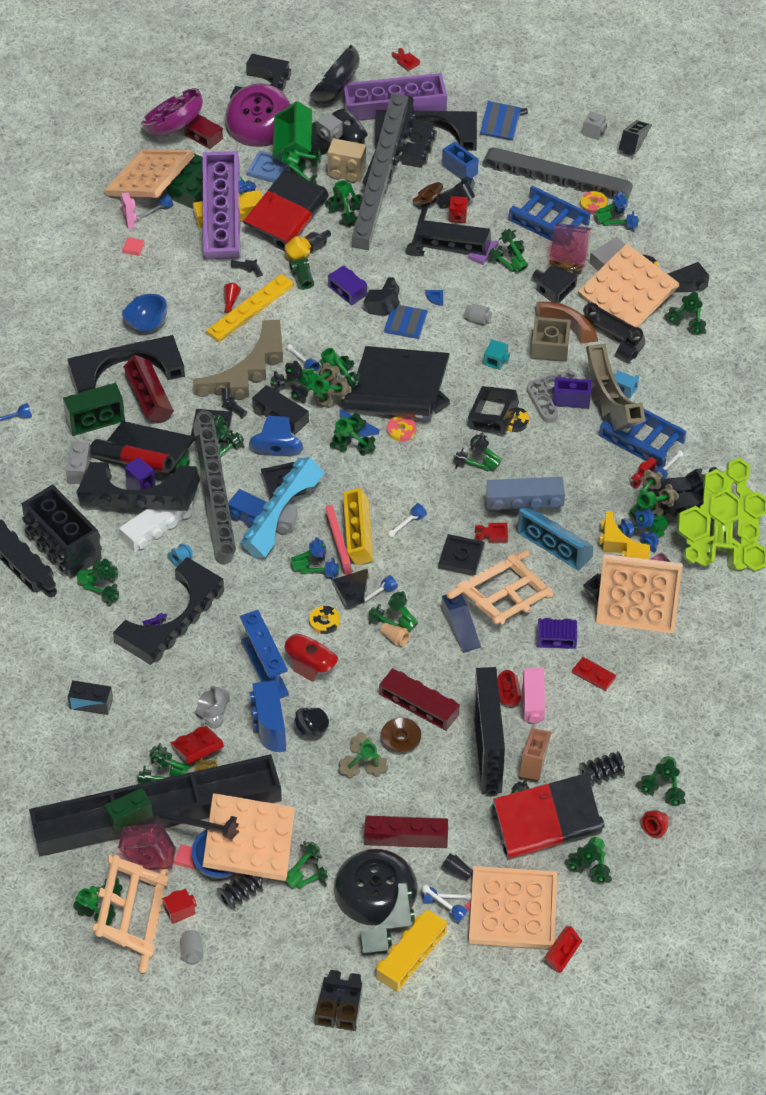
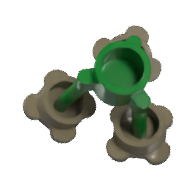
(322, 387)
(649, 500)

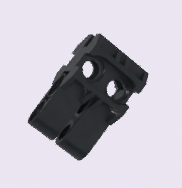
(689, 490)

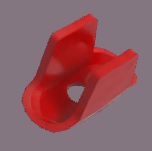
(316, 659)

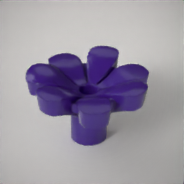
(155, 621)

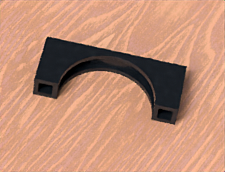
(459, 124)
(160, 351)
(172, 494)
(151, 641)

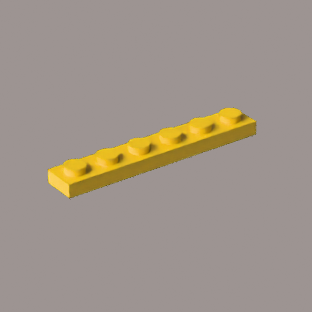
(249, 308)

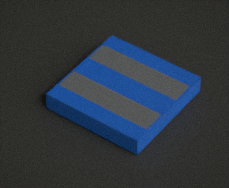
(500, 120)
(406, 321)

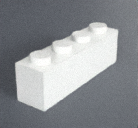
(150, 526)

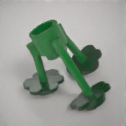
(297, 166)
(295, 876)
(87, 901)

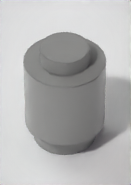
(478, 314)
(191, 946)

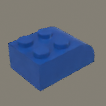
(268, 715)

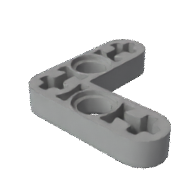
(544, 391)

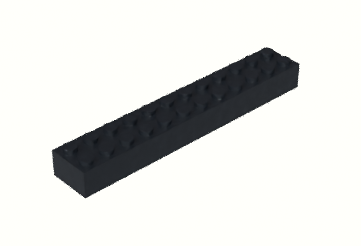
(84, 820)

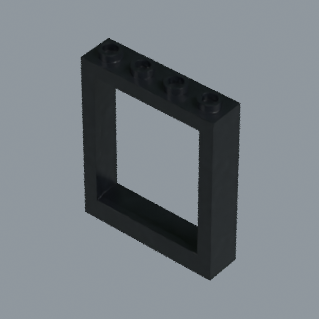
(489, 731)

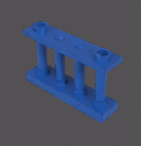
(536, 223)
(643, 448)
(263, 651)

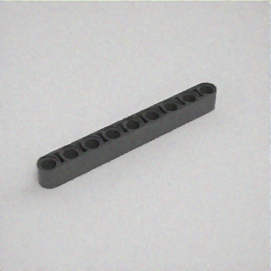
(555, 173)
(213, 494)

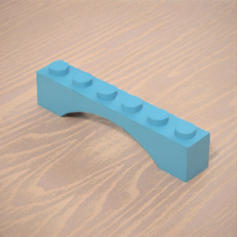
(261, 536)

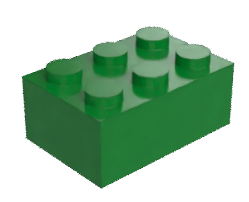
(292, 130)

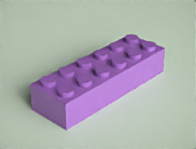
(368, 96)
(221, 204)

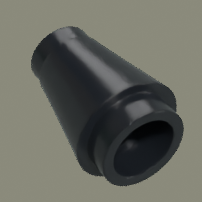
(456, 867)

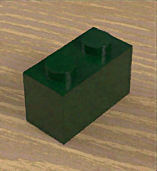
(128, 810)

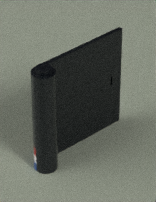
(397, 382)

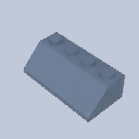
(525, 493)

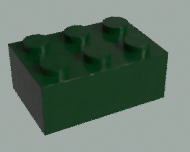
(188, 185)
(94, 409)

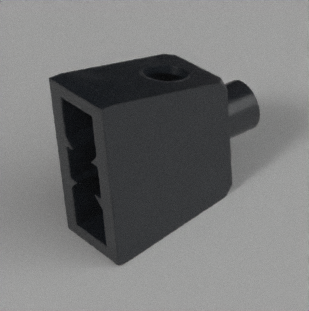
(555, 283)

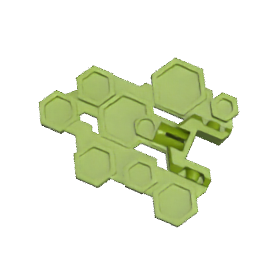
(724, 509)

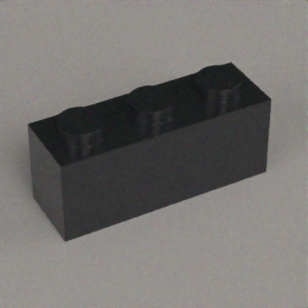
(272, 403)

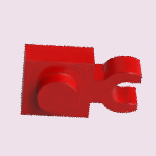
(407, 61)
(638, 477)
(495, 532)

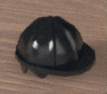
(311, 722)

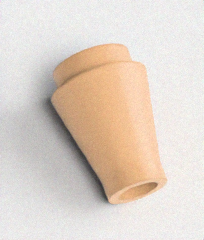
(396, 634)

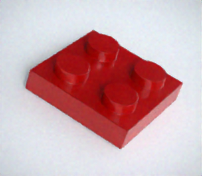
(197, 744)

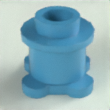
(179, 554)

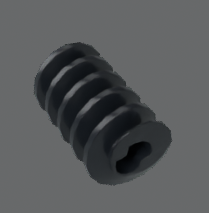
(603, 767)
(239, 888)

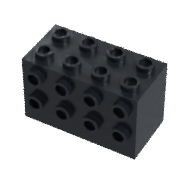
(61, 531)

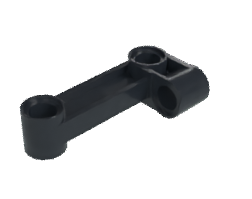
(619, 328)

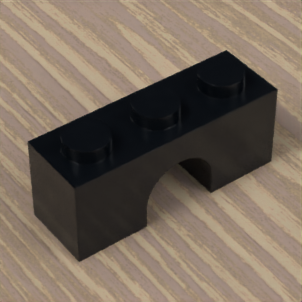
(417, 153)

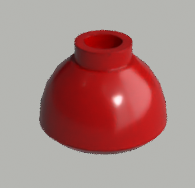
(655, 823)

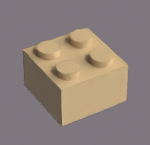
(346, 160)

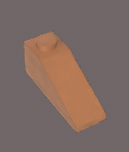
(534, 754)

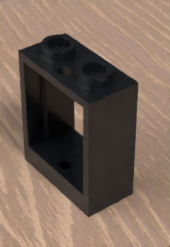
(497, 423)

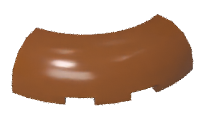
(579, 324)

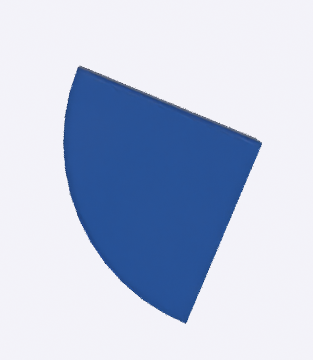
(435, 296)

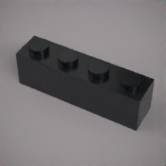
(454, 237)

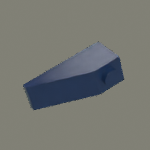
(460, 622)

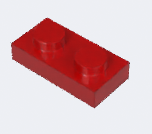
(594, 674)
(563, 949)

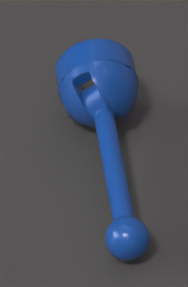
(23, 411)

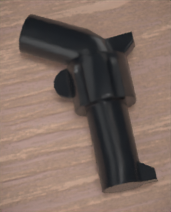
(248, 265)
(231, 404)

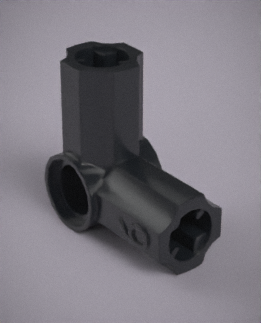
(462, 189)

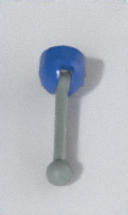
(164, 202)

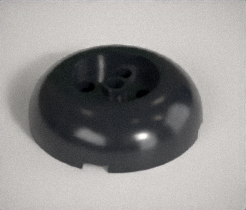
(337, 76)
(375, 899)

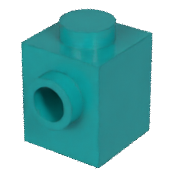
(496, 354)

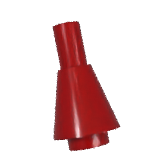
(231, 293)

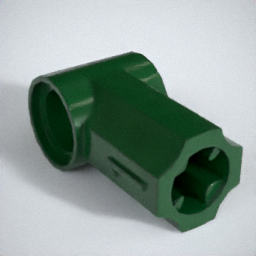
(302, 272)

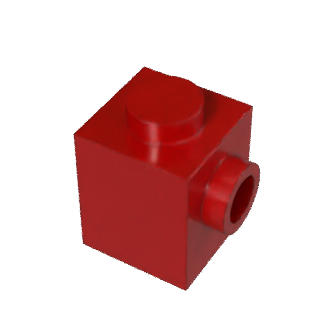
(458, 209)
(179, 905)

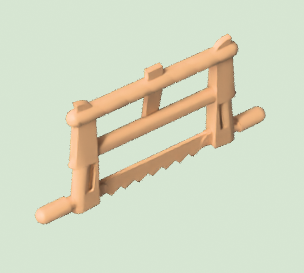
(485, 604)
(121, 936)

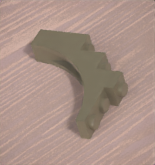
(252, 368)
(607, 391)

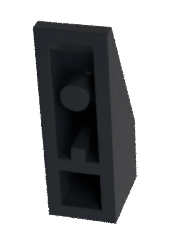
(634, 136)
(691, 278)

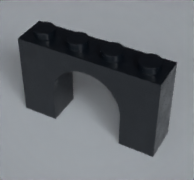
(267, 68)

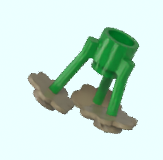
(367, 752)

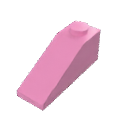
(533, 695)

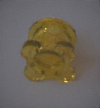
(205, 764)

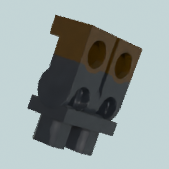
(339, 993)

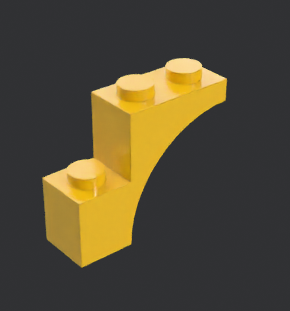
(616, 542)

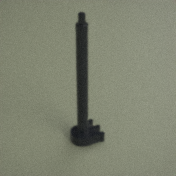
(413, 248)
(228, 830)

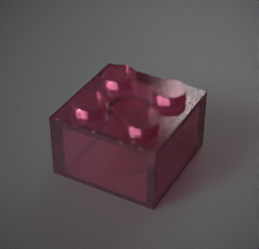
(570, 244)
(147, 846)

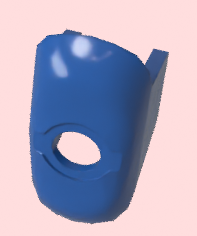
(276, 438)

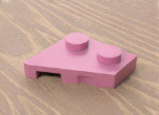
(127, 206)

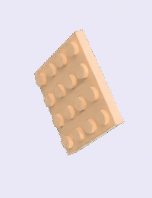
(149, 173)
(629, 286)
(639, 593)
(262, 839)
(513, 907)

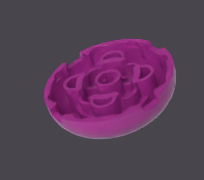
(173, 113)
(243, 126)

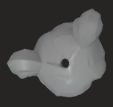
(212, 705)

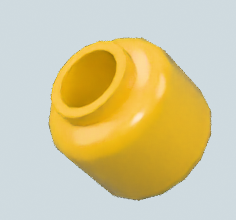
(297, 248)

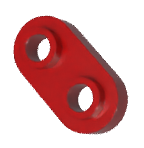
(509, 692)

